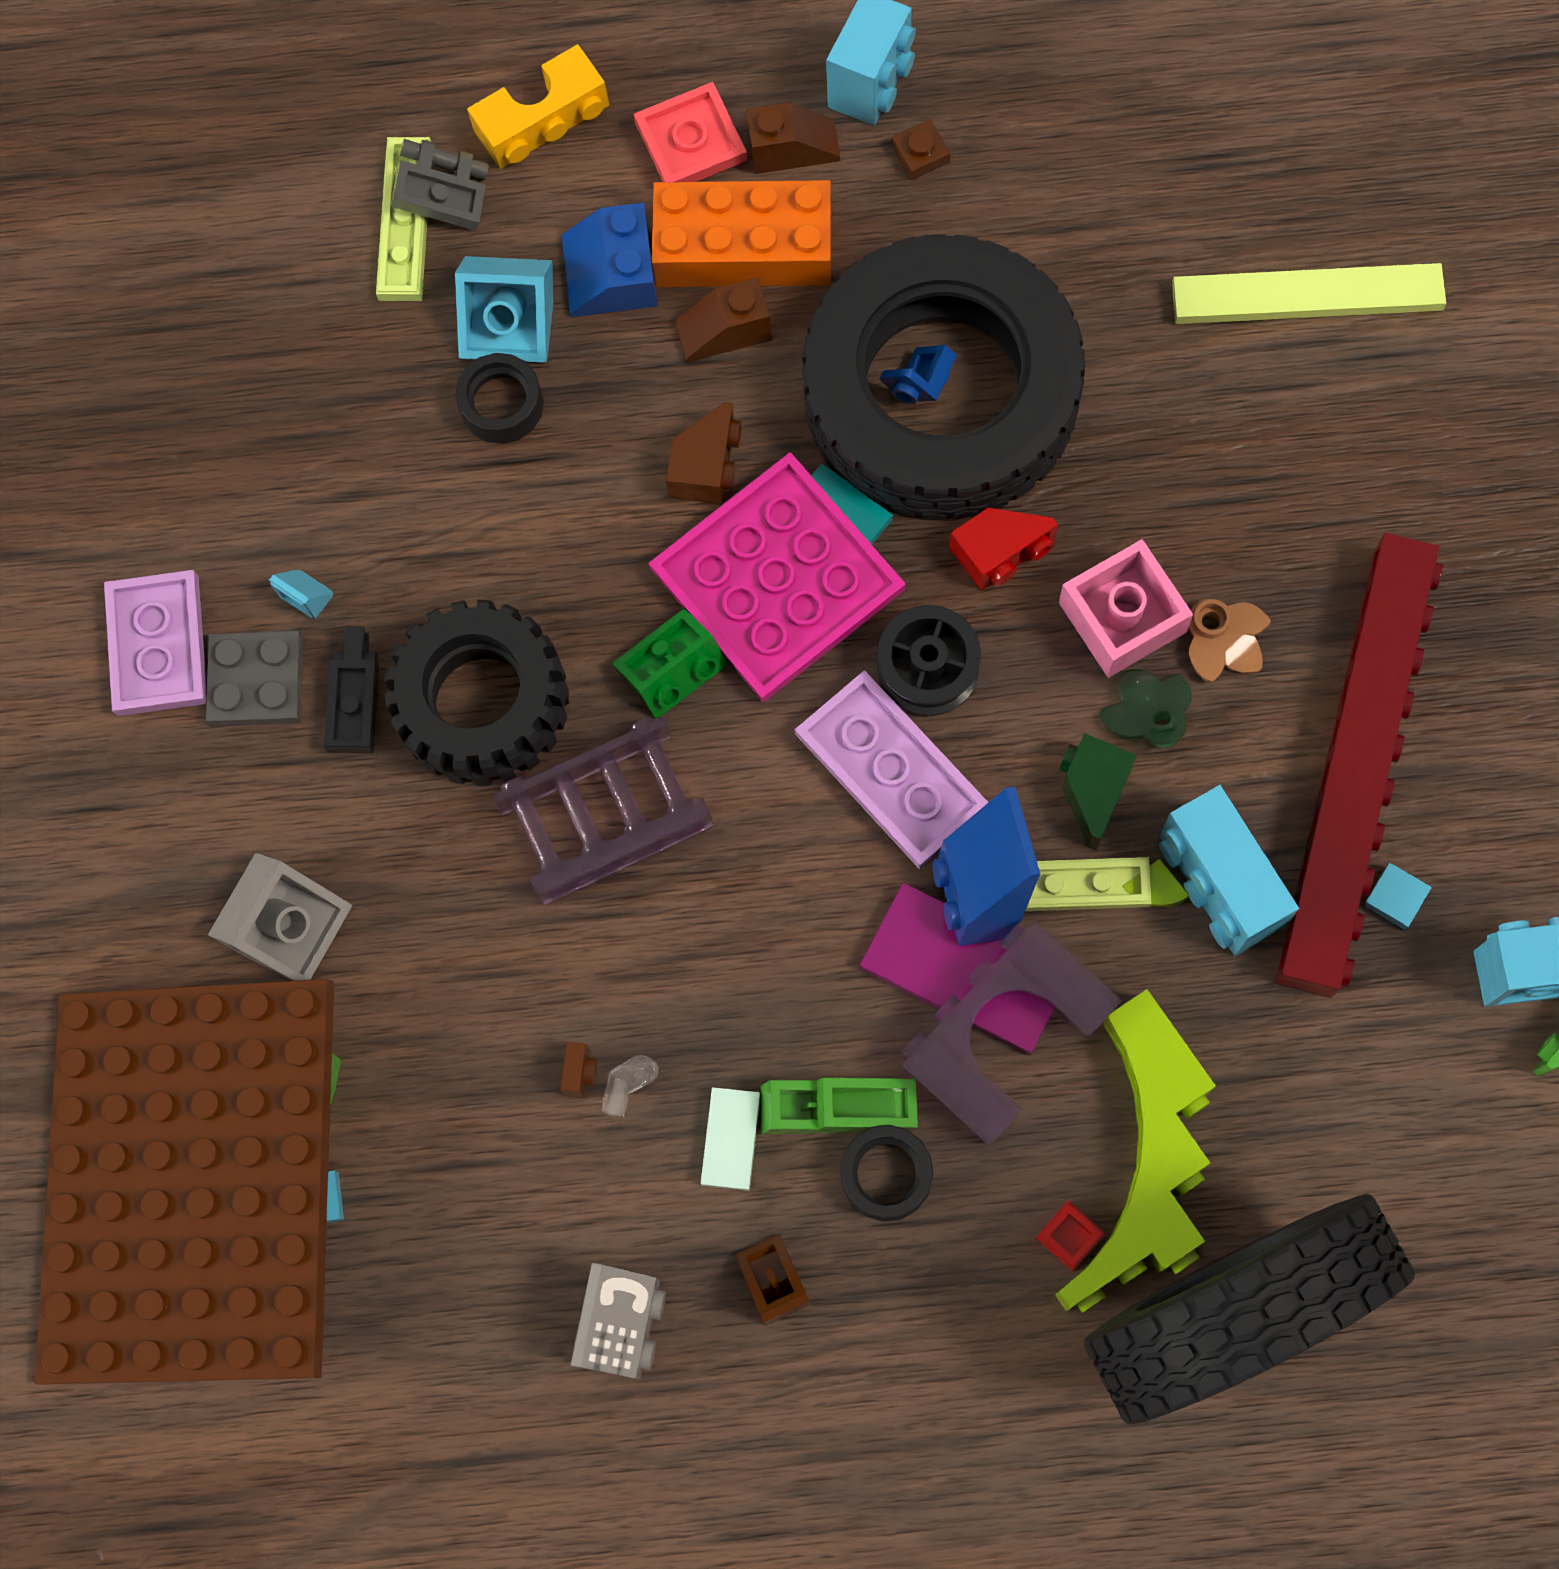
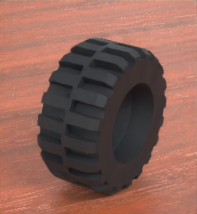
(455, 640)

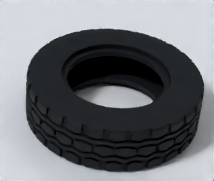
(961, 283)
(1249, 1310)

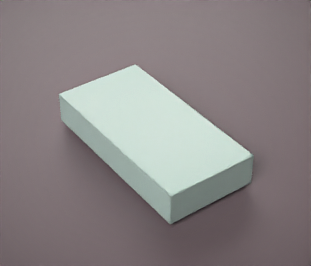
(730, 1139)

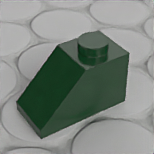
(1095, 783)

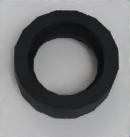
(493, 367)
(881, 1136)

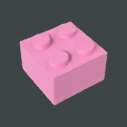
(1125, 608)

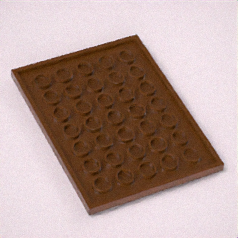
(187, 1185)

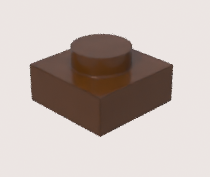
(920, 149)
(578, 1070)

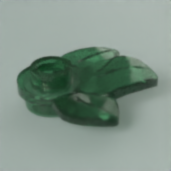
(1145, 703)

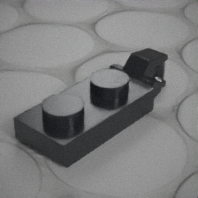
(352, 696)

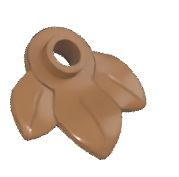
(1229, 644)

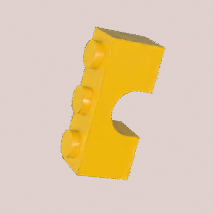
(516, 129)

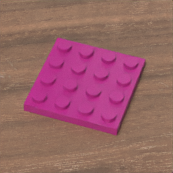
(777, 576)

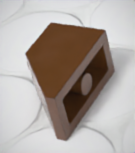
(790, 137)
(725, 321)

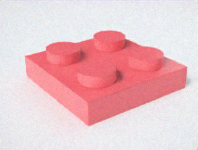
(691, 136)

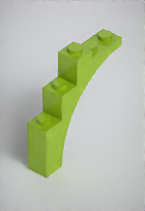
(1152, 1224)

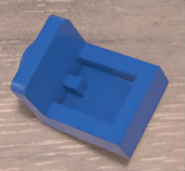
(923, 377)

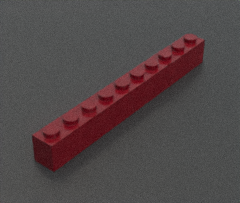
(1358, 767)

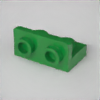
(671, 663)

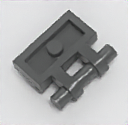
(437, 193)

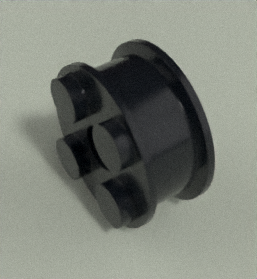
(922, 685)

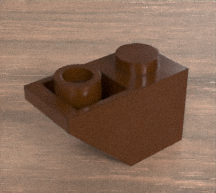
(701, 456)

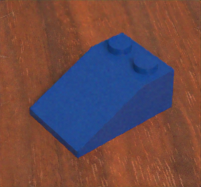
(987, 871)

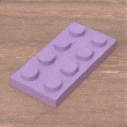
(890, 768)

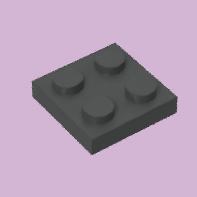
(254, 678)

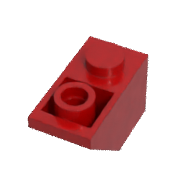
(1000, 541)

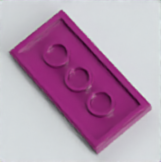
(926, 961)

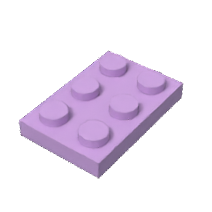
(155, 643)

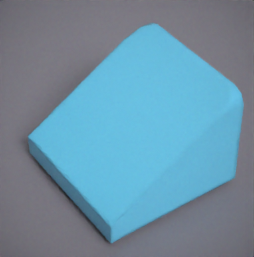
(301, 591)

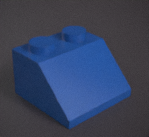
(610, 262)

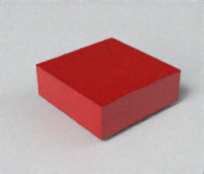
(1070, 1236)

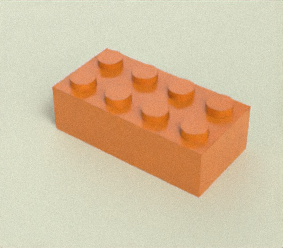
(742, 232)

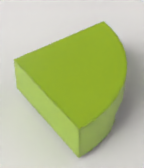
(1164, 887)

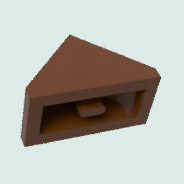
(772, 1279)

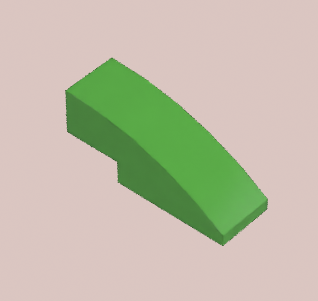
(837, 1105)

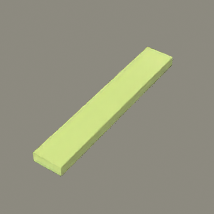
(1308, 293)

